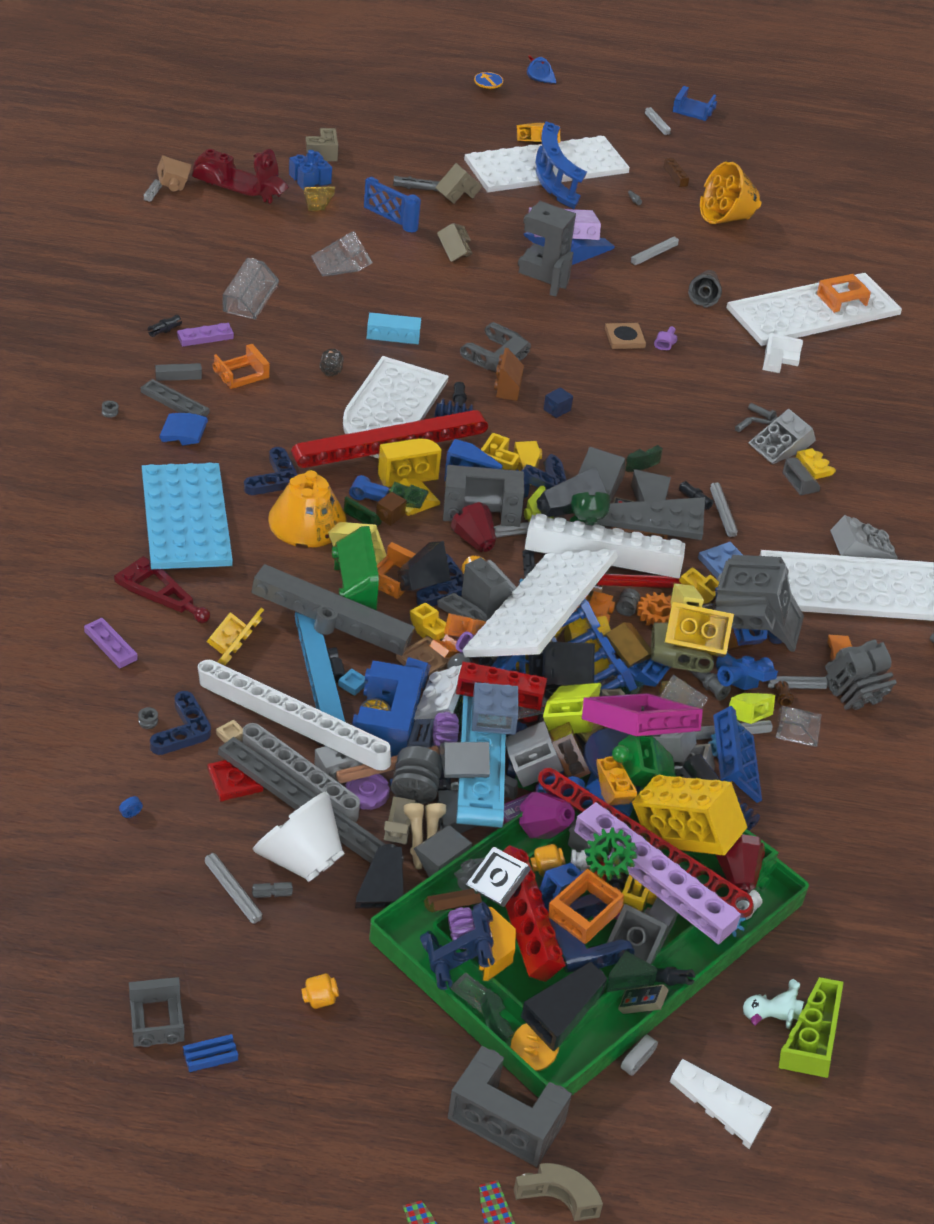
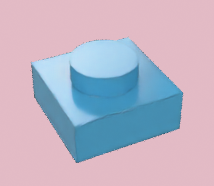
(352, 682)

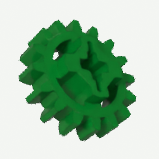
(619, 859)

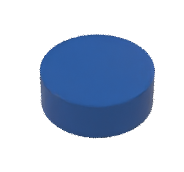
(130, 807)

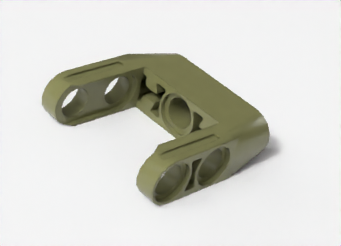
(668, 654)

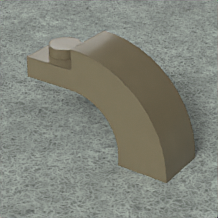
(398, 825)
(564, 1185)

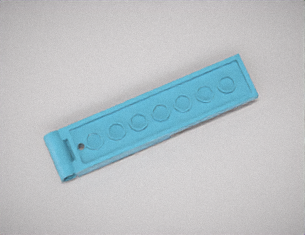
(482, 798)

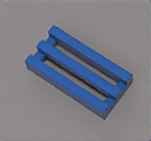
(209, 1049)

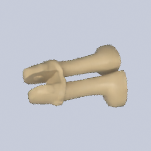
(415, 812)

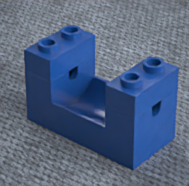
(401, 690)

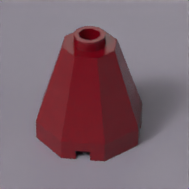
(475, 526)
(743, 862)

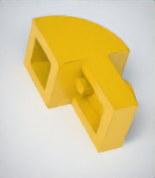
(703, 585)
(427, 622)

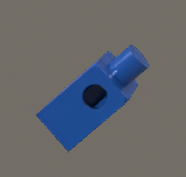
(557, 880)

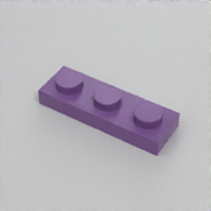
(205, 334)
(110, 642)

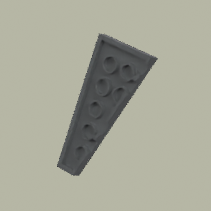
(664, 517)

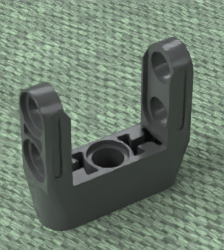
(517, 344)

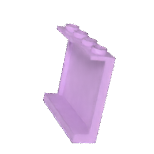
(586, 225)

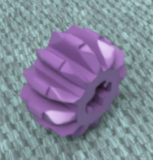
(445, 728)
(460, 922)

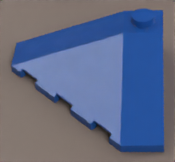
(582, 248)

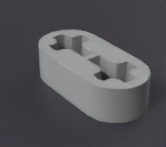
(639, 1055)

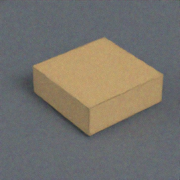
(230, 730)

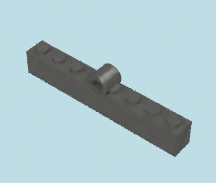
(332, 610)

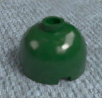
(590, 507)

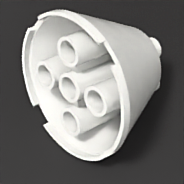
(306, 840)

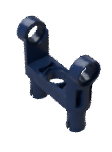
(476, 942)

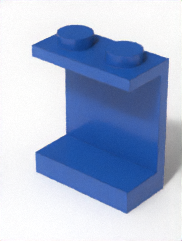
(693, 107)

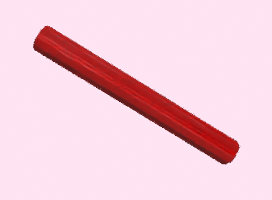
(638, 580)

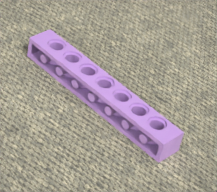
(665, 878)

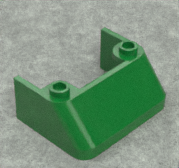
(358, 567)

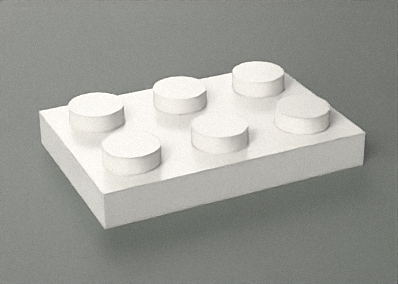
(439, 694)

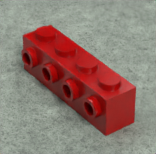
(530, 687)

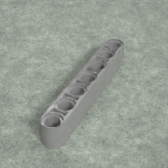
(300, 769)

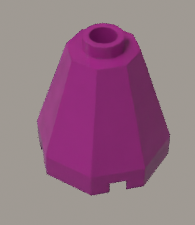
(545, 815)

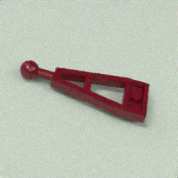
(141, 570)

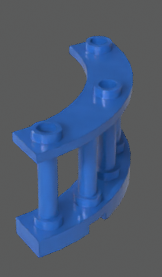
(551, 155)
(605, 651)

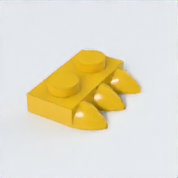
(815, 464)

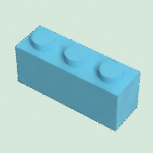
(393, 328)

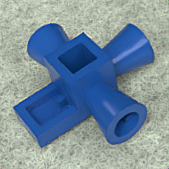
(745, 671)

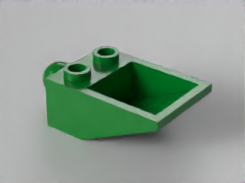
(643, 759)

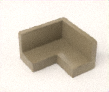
(325, 144)
(455, 241)

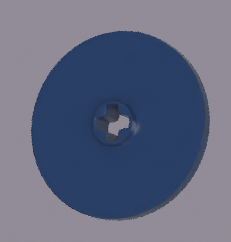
(600, 746)

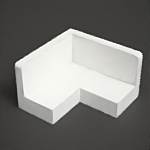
(781, 350)

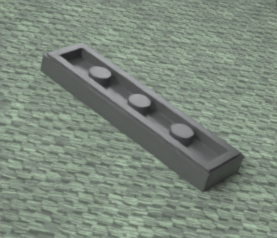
(173, 399)

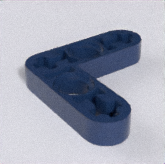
(553, 476)
(253, 485)
(430, 594)
(189, 730)

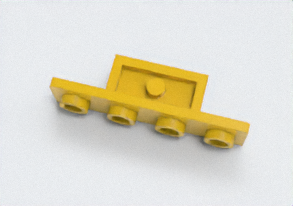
(230, 632)

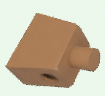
(173, 173)

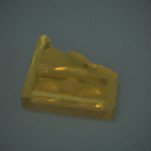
(318, 197)

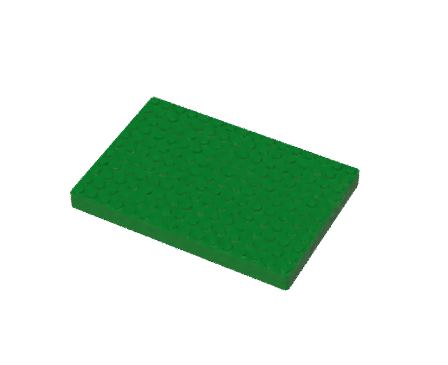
(603, 1030)

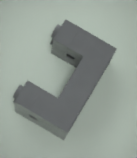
(557, 228)
(496, 488)
(503, 1119)

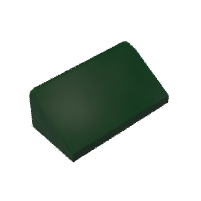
(360, 512)

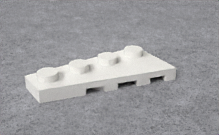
(730, 1105)

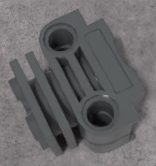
(861, 674)

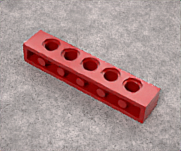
(532, 925)

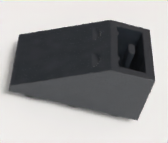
(564, 663)

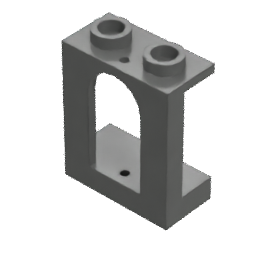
(156, 991)

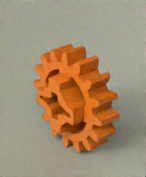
(654, 608)

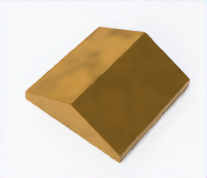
(629, 644)

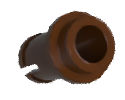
(784, 697)

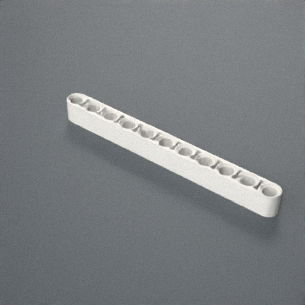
(295, 715)

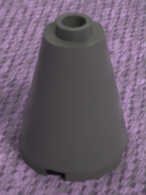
(705, 289)

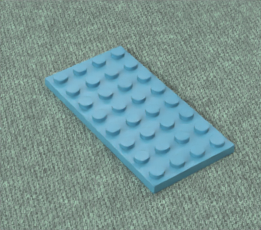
(186, 516)

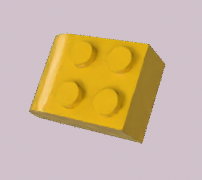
(409, 460)

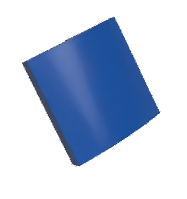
(183, 427)
(648, 672)

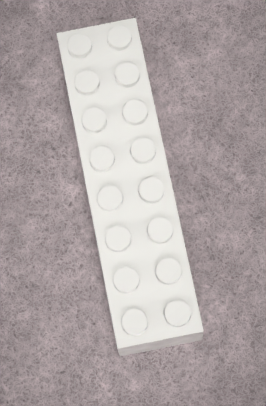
(633, 549)

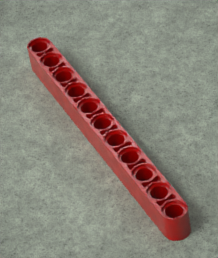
(369, 441)
(677, 856)

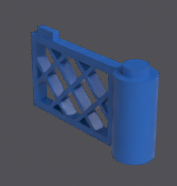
(408, 211)

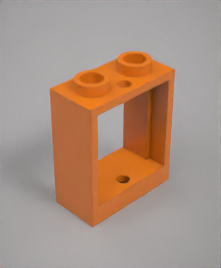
(572, 921)

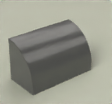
(800, 477)

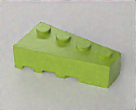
(813, 1036)

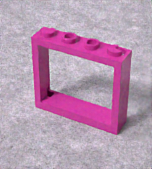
(625, 714)

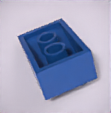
(469, 455)

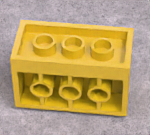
(691, 813)

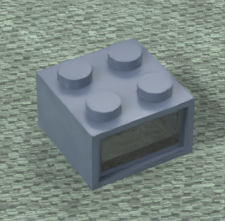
(494, 708)

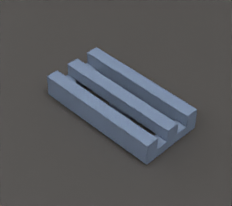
(414, 734)

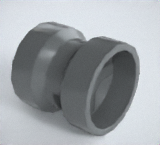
(628, 602)

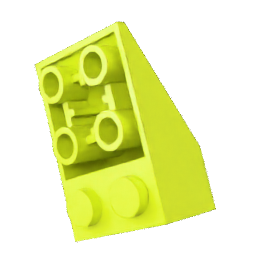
(567, 706)

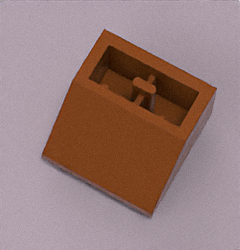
(509, 376)

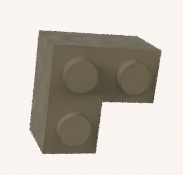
(457, 182)

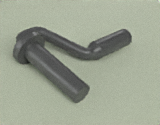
(771, 416)

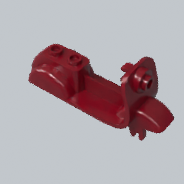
(220, 170)

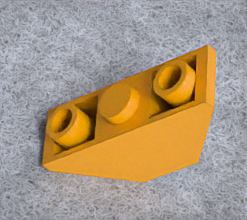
(532, 132)
(615, 782)
(503, 947)

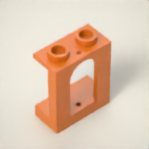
(834, 299)
(252, 357)
(395, 556)

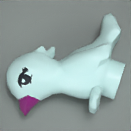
(782, 1007)

